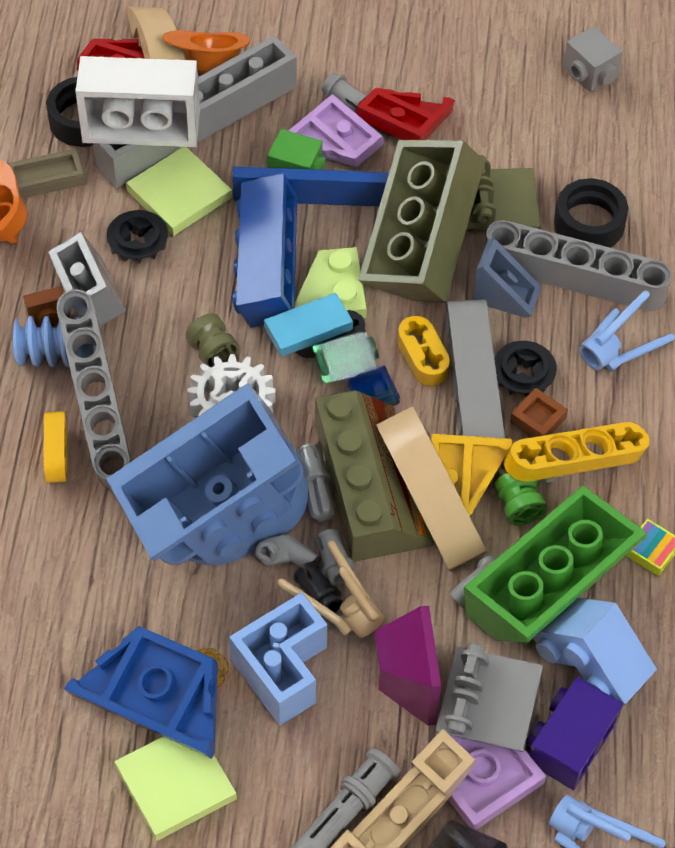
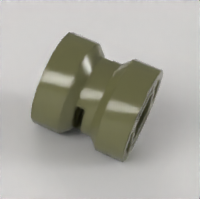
(209, 337)

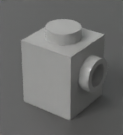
(592, 59)

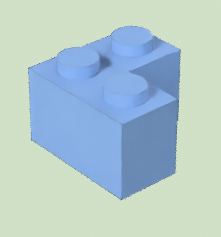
(600, 645)
(273, 656)

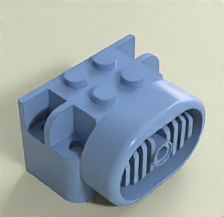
(215, 485)

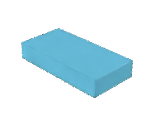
(308, 324)

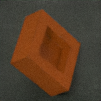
(43, 304)
(538, 414)

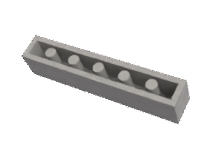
(224, 97)

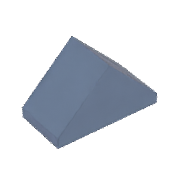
(505, 282)

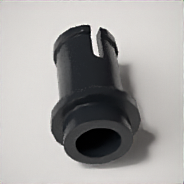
(318, 587)

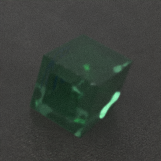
(346, 356)

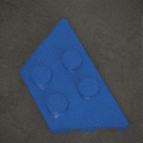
(157, 688)

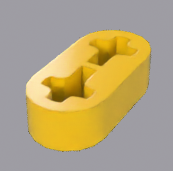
(430, 347)
(55, 447)

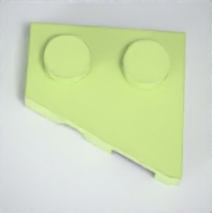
(336, 273)

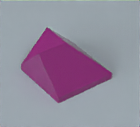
(410, 664)

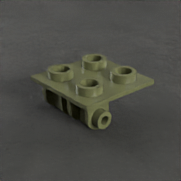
(505, 196)

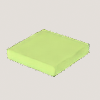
(179, 190)
(173, 785)

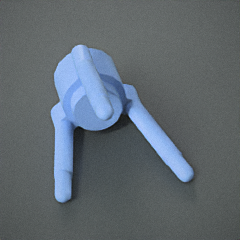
(603, 345)
(577, 820)

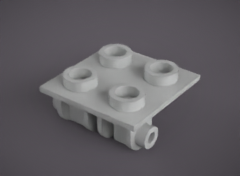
(489, 698)

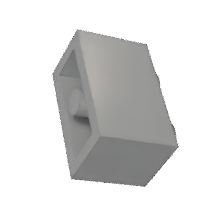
(84, 269)

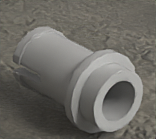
(344, 91)
(331, 568)

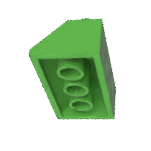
(550, 567)

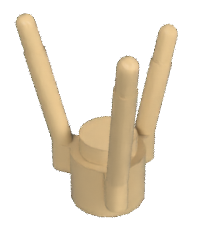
(358, 610)

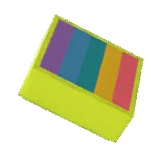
(655, 550)

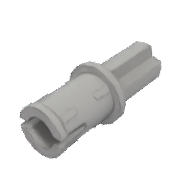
(319, 481)

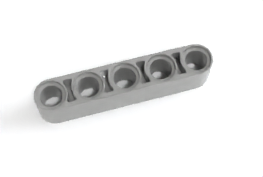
(584, 265)
(473, 369)
(90, 370)

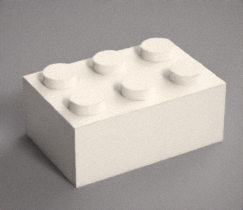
(138, 101)

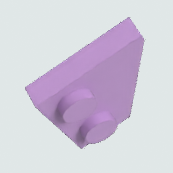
(343, 132)

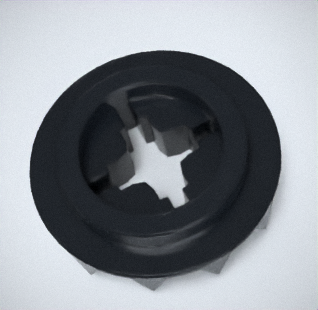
(142, 224)
(527, 355)

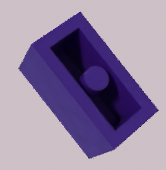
(574, 732)

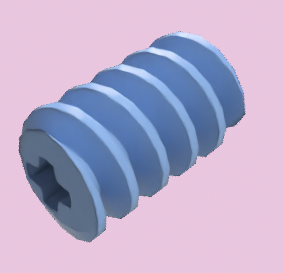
(43, 342)

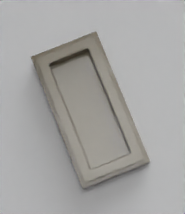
(49, 173)

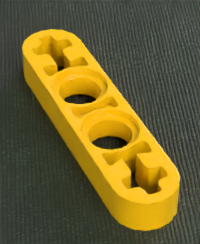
(574, 445)

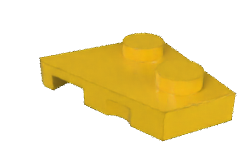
(471, 463)

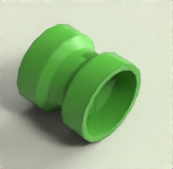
(521, 499)

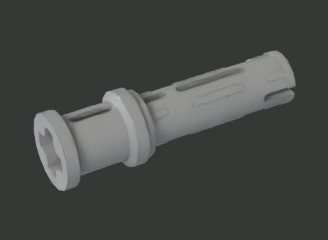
(356, 794)

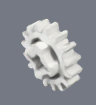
(224, 380)

